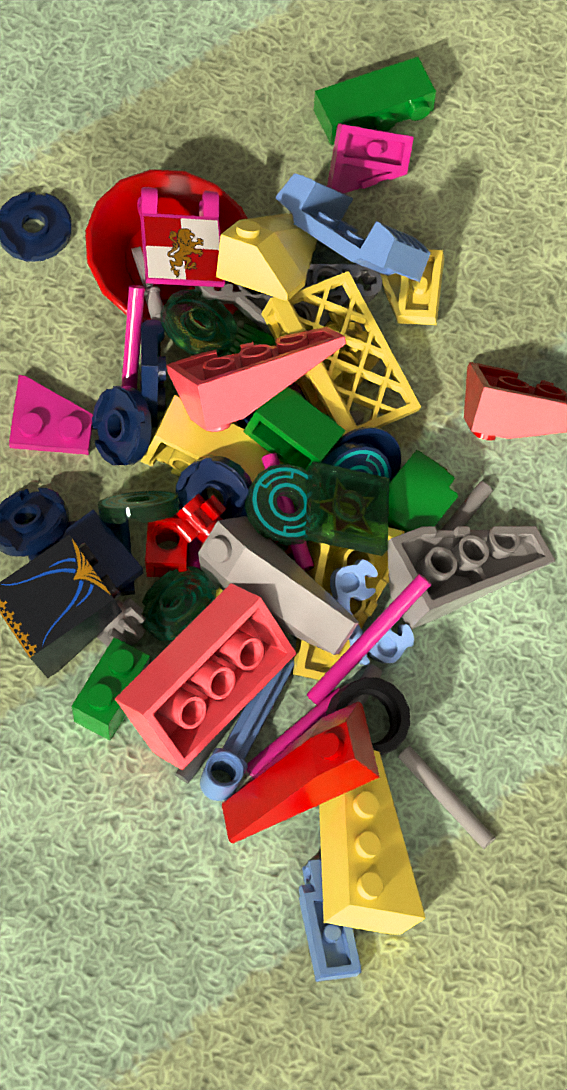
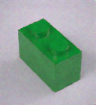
(294, 429)
(96, 703)

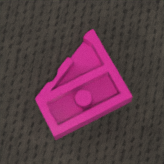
(367, 157)
(48, 421)

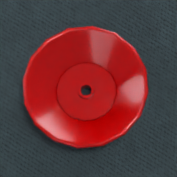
(117, 229)

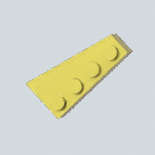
(182, 441)

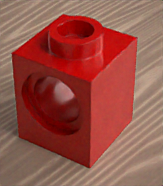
(159, 560)

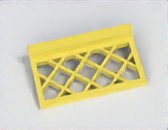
(317, 382)

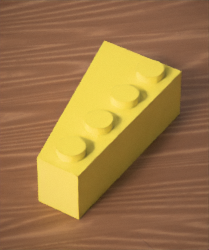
(367, 862)

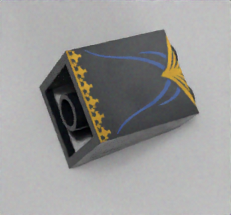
(58, 604)

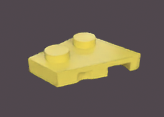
(413, 300)

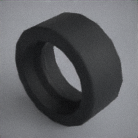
(392, 700)

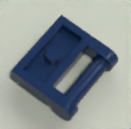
(153, 368)

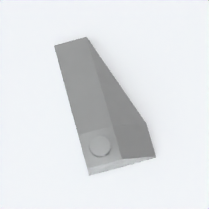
(461, 565)
(296, 601)

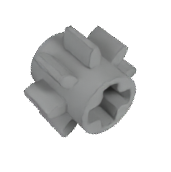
(126, 625)

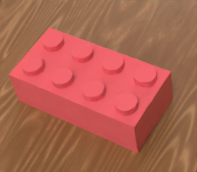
(206, 676)

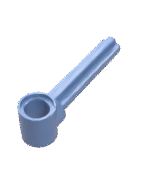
(242, 737)

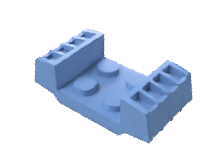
(320, 213)

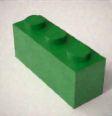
(376, 99)

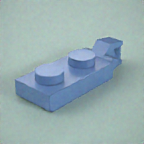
(330, 945)

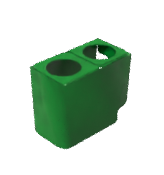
(419, 494)

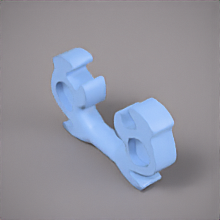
(349, 583)

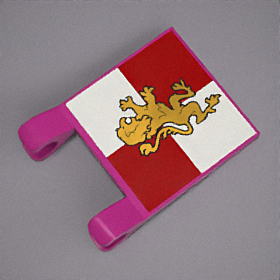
(180, 246)

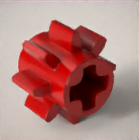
(199, 517)

